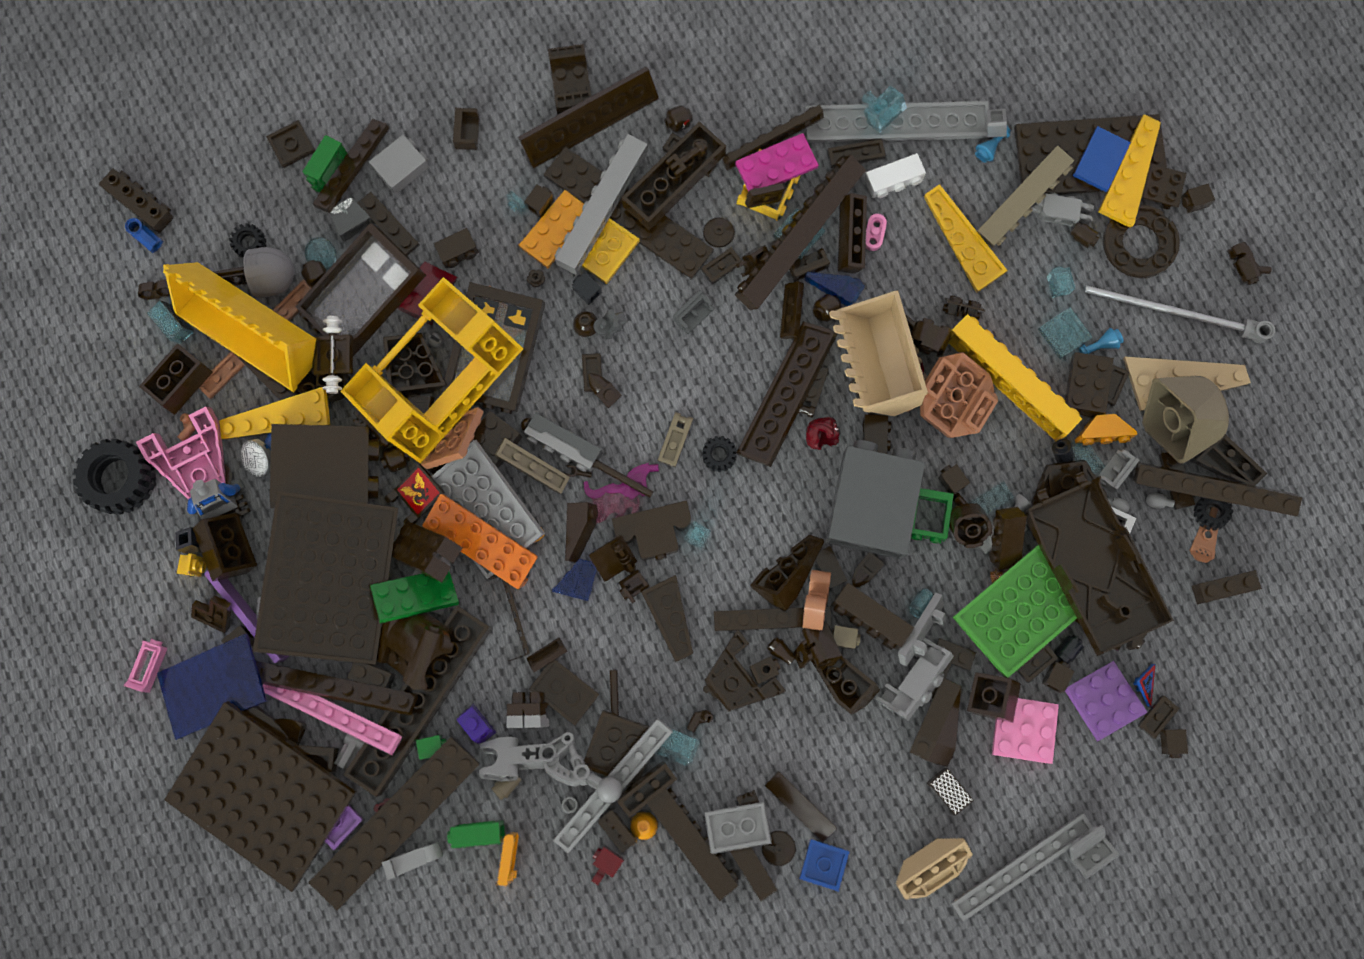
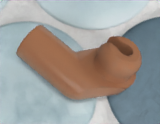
(188, 427)

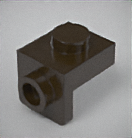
(633, 585)

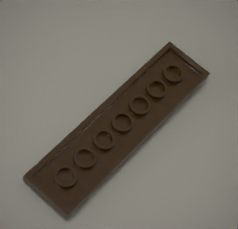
(589, 117)
(786, 394)

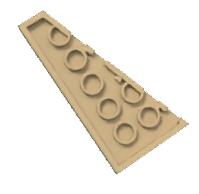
(1144, 370)

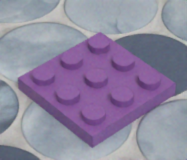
(1105, 701)

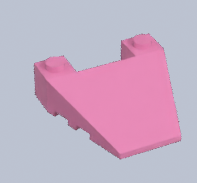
(191, 459)

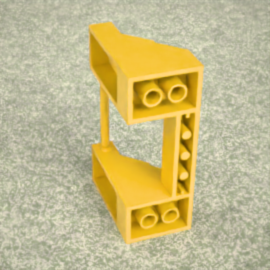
(395, 415)

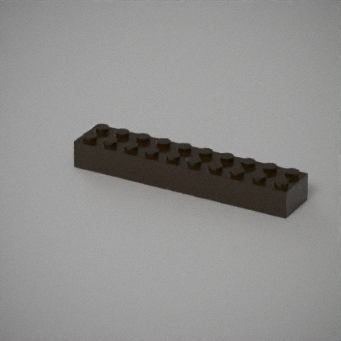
(375, 768)

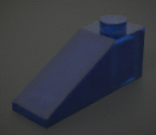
(843, 287)

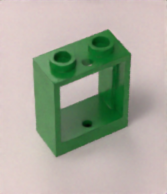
(324, 162)
(936, 496)
(476, 834)

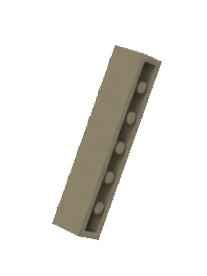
(1024, 197)

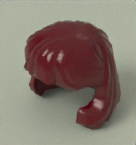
(822, 432)

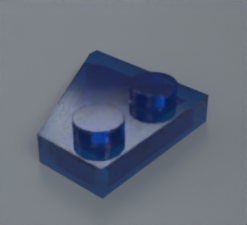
(577, 581)

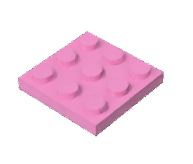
(1030, 734)

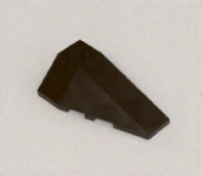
(785, 580)
(848, 685)
(939, 729)

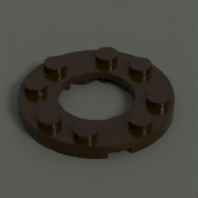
(1143, 268)

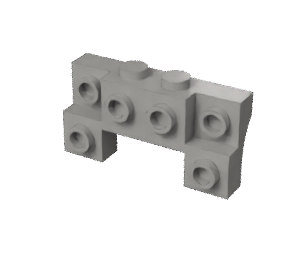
(919, 683)

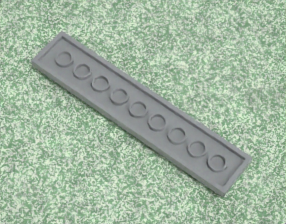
(916, 122)

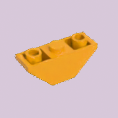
(1106, 429)

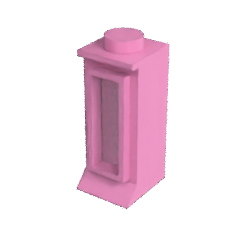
(146, 666)

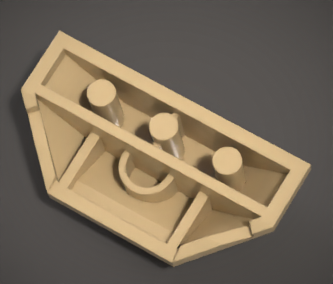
(932, 867)

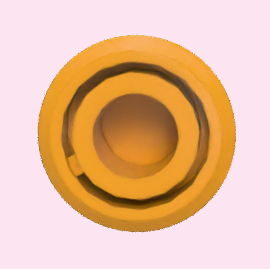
(644, 825)

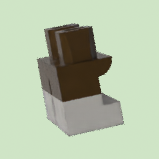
(527, 714)

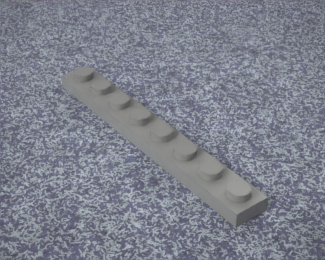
(624, 773)
(1021, 867)

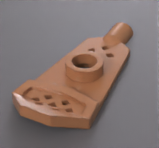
(1204, 543)

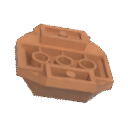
(972, 398)

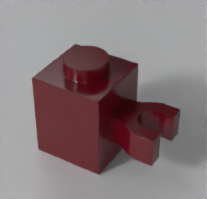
(607, 862)

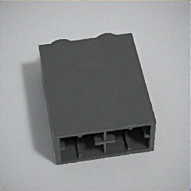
(875, 500)

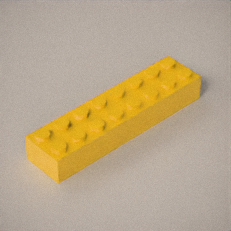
(1014, 379)

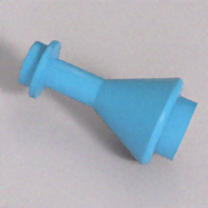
(986, 150)
(1110, 340)

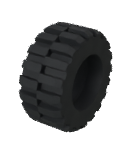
(94, 463)

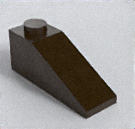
(579, 527)

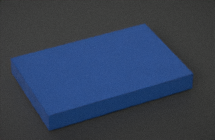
(1101, 159)

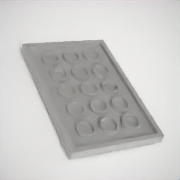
(484, 491)

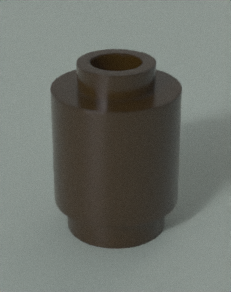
(1085, 235)

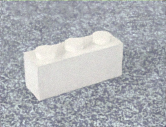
(895, 176)

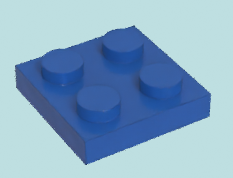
(824, 865)

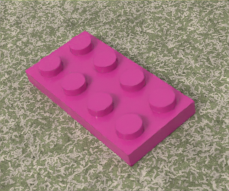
(777, 163)

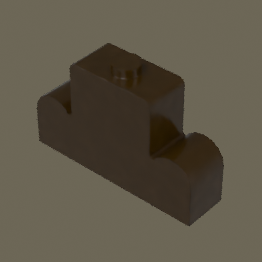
(654, 529)

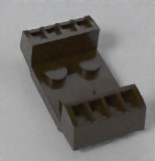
(569, 76)

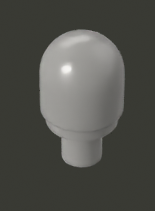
(1159, 501)
(1119, 504)

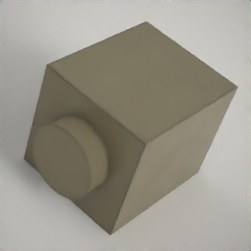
(846, 637)

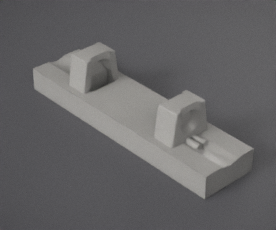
(914, 643)

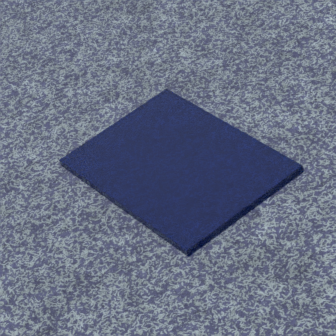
(201, 685)

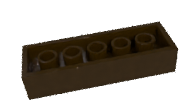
(661, 188)

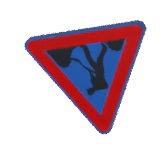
(1146, 683)

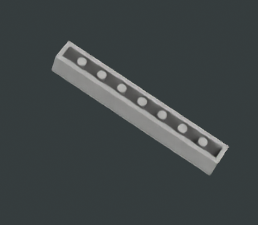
(601, 204)

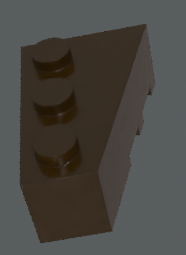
(1230, 462)

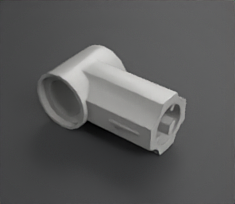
(349, 751)

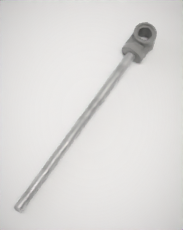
(1248, 329)

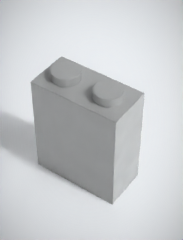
(399, 163)

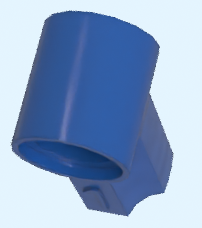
(143, 235)

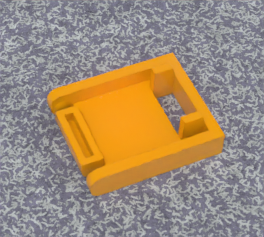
(508, 858)

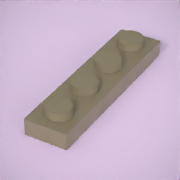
(532, 466)

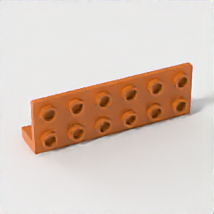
(481, 541)

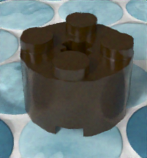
(930, 338)
(970, 525)

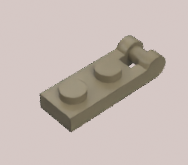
(675, 440)

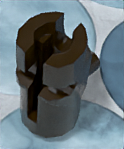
(1246, 265)

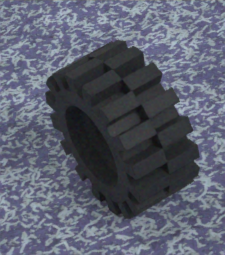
(247, 230)
(723, 443)
(1205, 519)

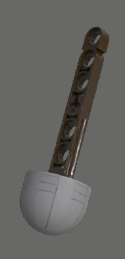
(264, 270)

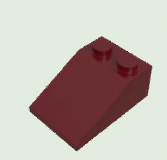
(433, 276)

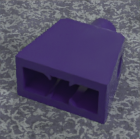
(475, 724)

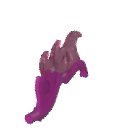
(620, 497)

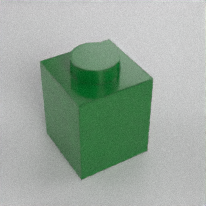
(428, 746)

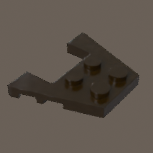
(733, 683)

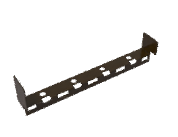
(517, 620)

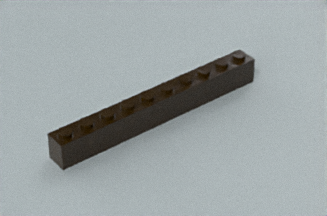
(799, 232)

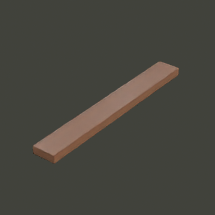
(231, 363)

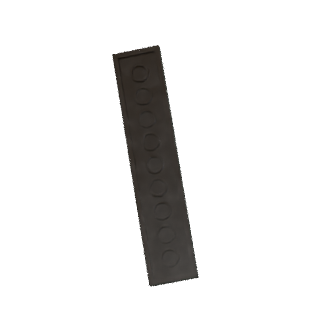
(664, 239)
(394, 823)

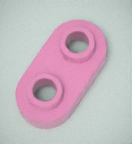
(875, 233)

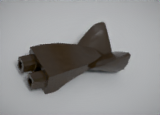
(287, 729)

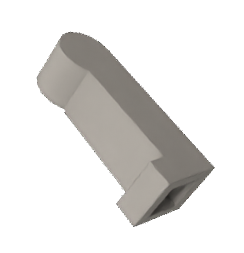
(411, 860)

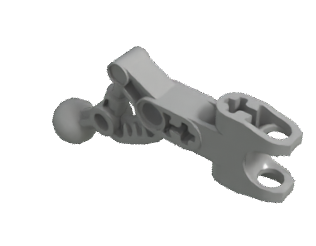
(515, 757)

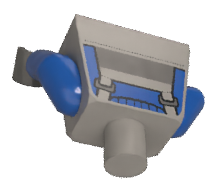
(213, 497)

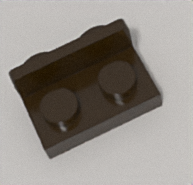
(617, 831)

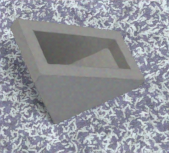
(996, 123)

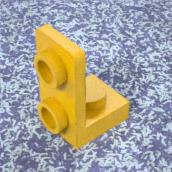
(191, 565)

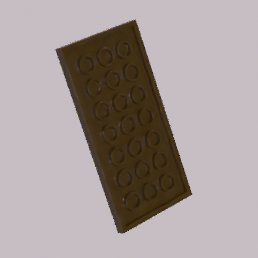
(1039, 139)

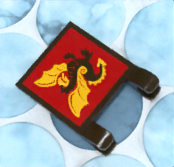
(417, 491)

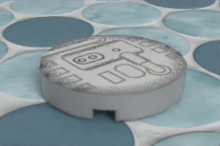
(256, 457)

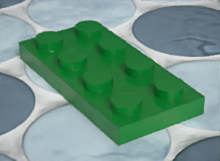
(412, 596)

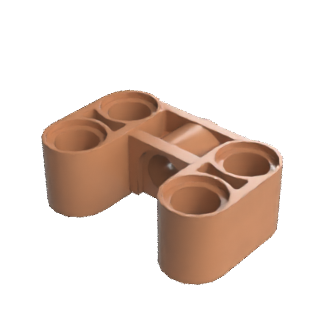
(816, 600)

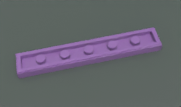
(241, 609)

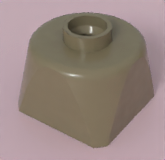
(1185, 415)

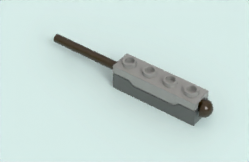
(573, 449)

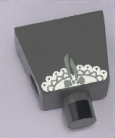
(349, 218)

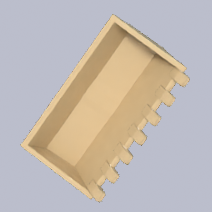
(881, 355)

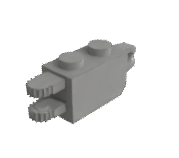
(1063, 210)

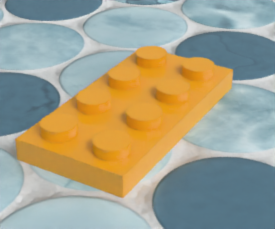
(552, 228)

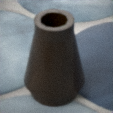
(779, 649)

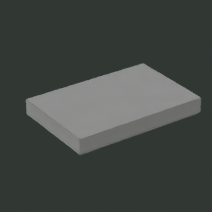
(737, 827)

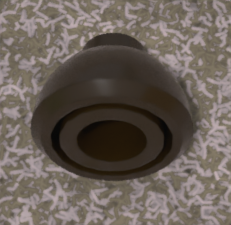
(584, 323)

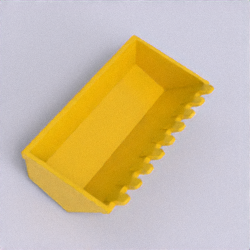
(240, 323)

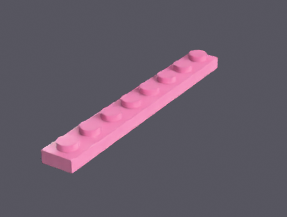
(338, 718)

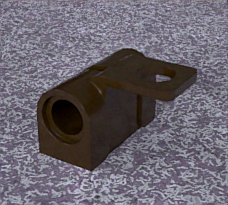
(817, 646)

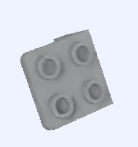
(1092, 851)

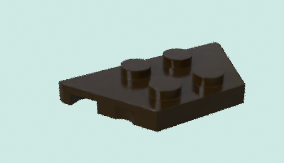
(1061, 477)

